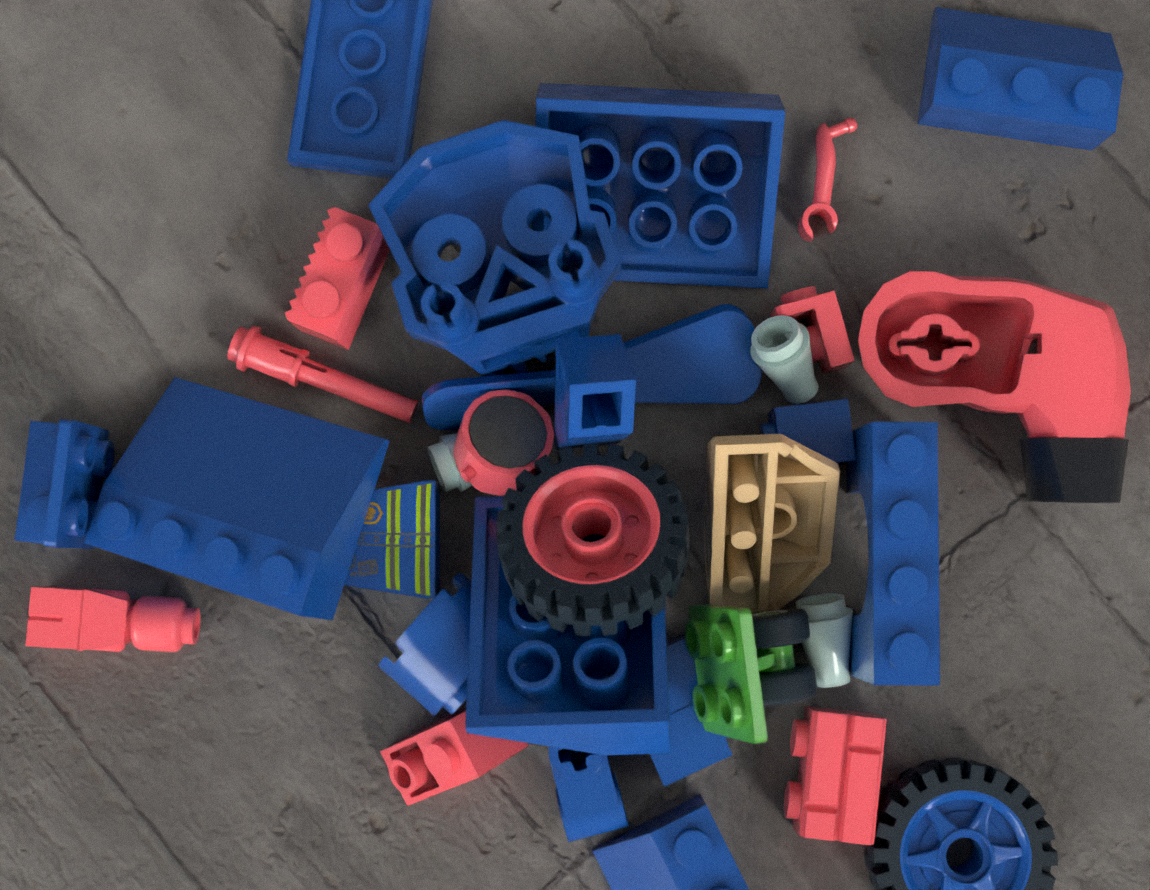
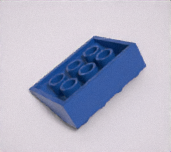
(678, 177)
(241, 498)
(554, 684)

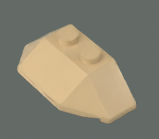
(766, 519)

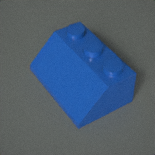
(1020, 80)
(671, 853)

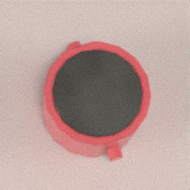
(500, 439)

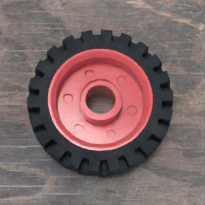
(602, 579)

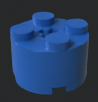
(436, 651)

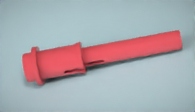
(293, 365)

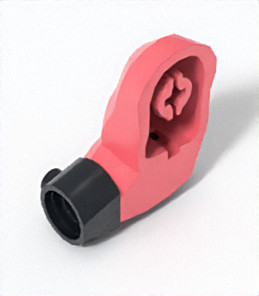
(1009, 351)

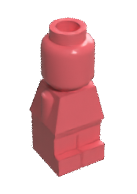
(109, 620)

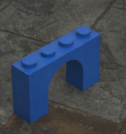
(899, 624)

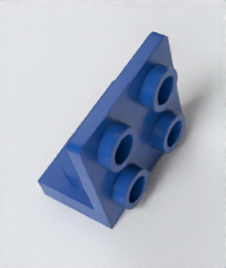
(62, 482)

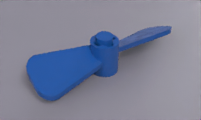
(684, 362)

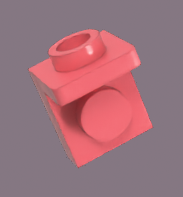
(825, 326)

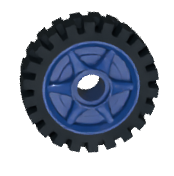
(954, 802)

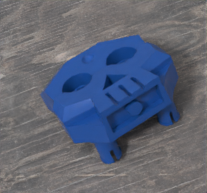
(482, 197)

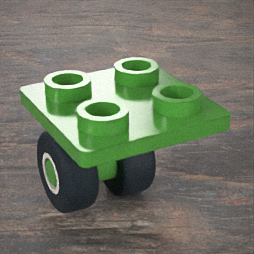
(745, 665)

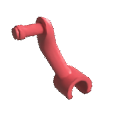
(824, 177)

